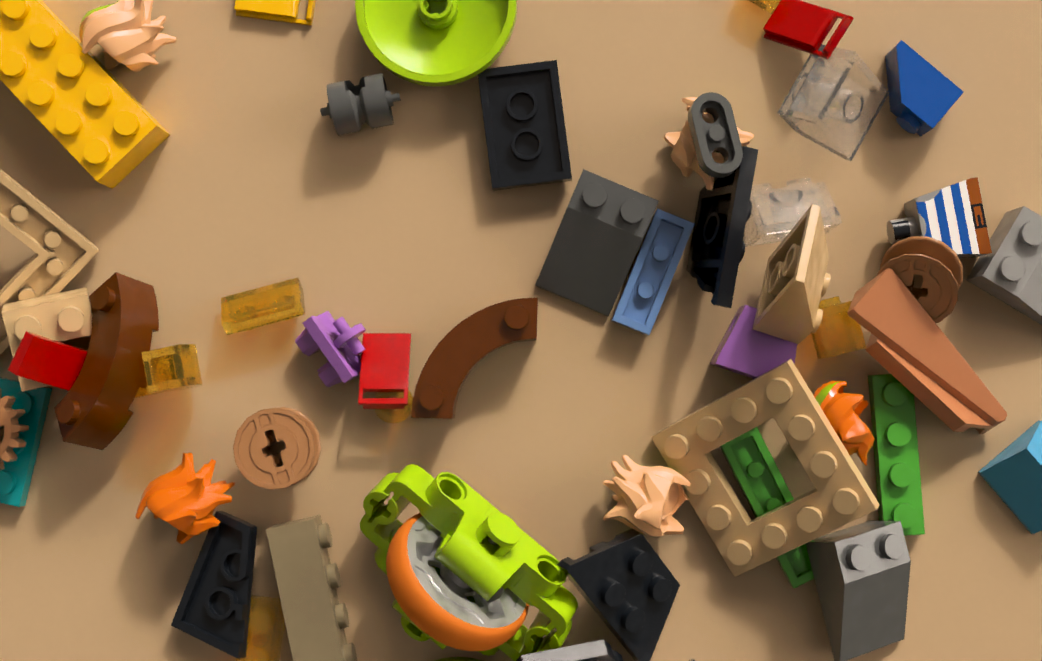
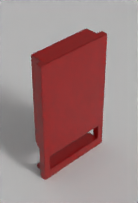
(805, 27)
(385, 369)

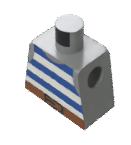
(947, 215)

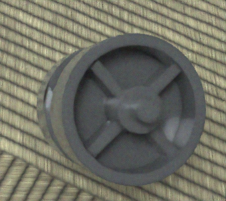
(360, 104)

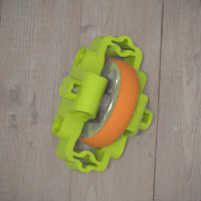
(464, 568)

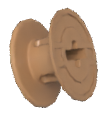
(938, 266)
(254, 441)

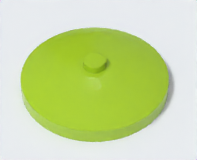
(436, 38)

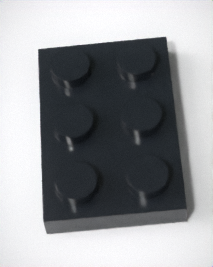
(524, 125)

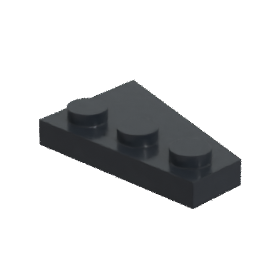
(220, 587)

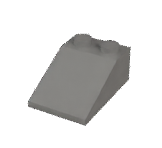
(1015, 264)

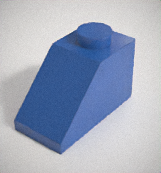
(917, 90)

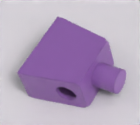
(749, 350)

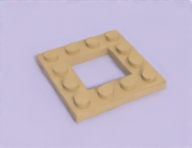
(57, 247)
(782, 395)

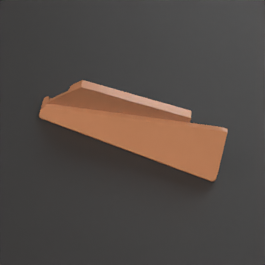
(922, 356)

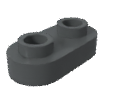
(715, 137)

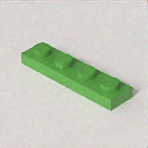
(896, 453)
(765, 491)

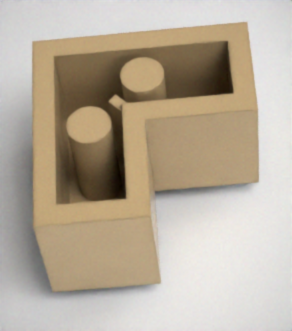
(53, 316)

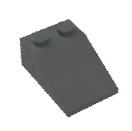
(596, 242)
(862, 586)

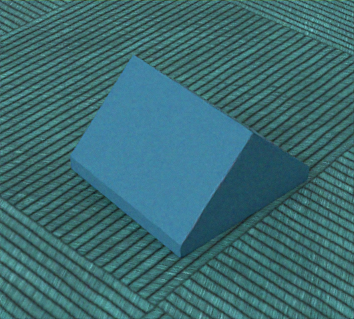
(1018, 477)

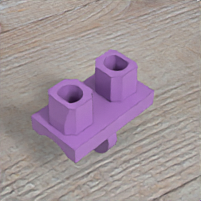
(337, 343)

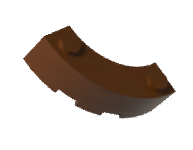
(464, 348)
(114, 367)

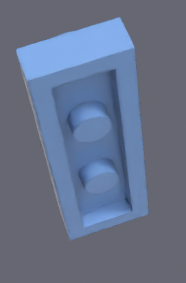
(652, 272)

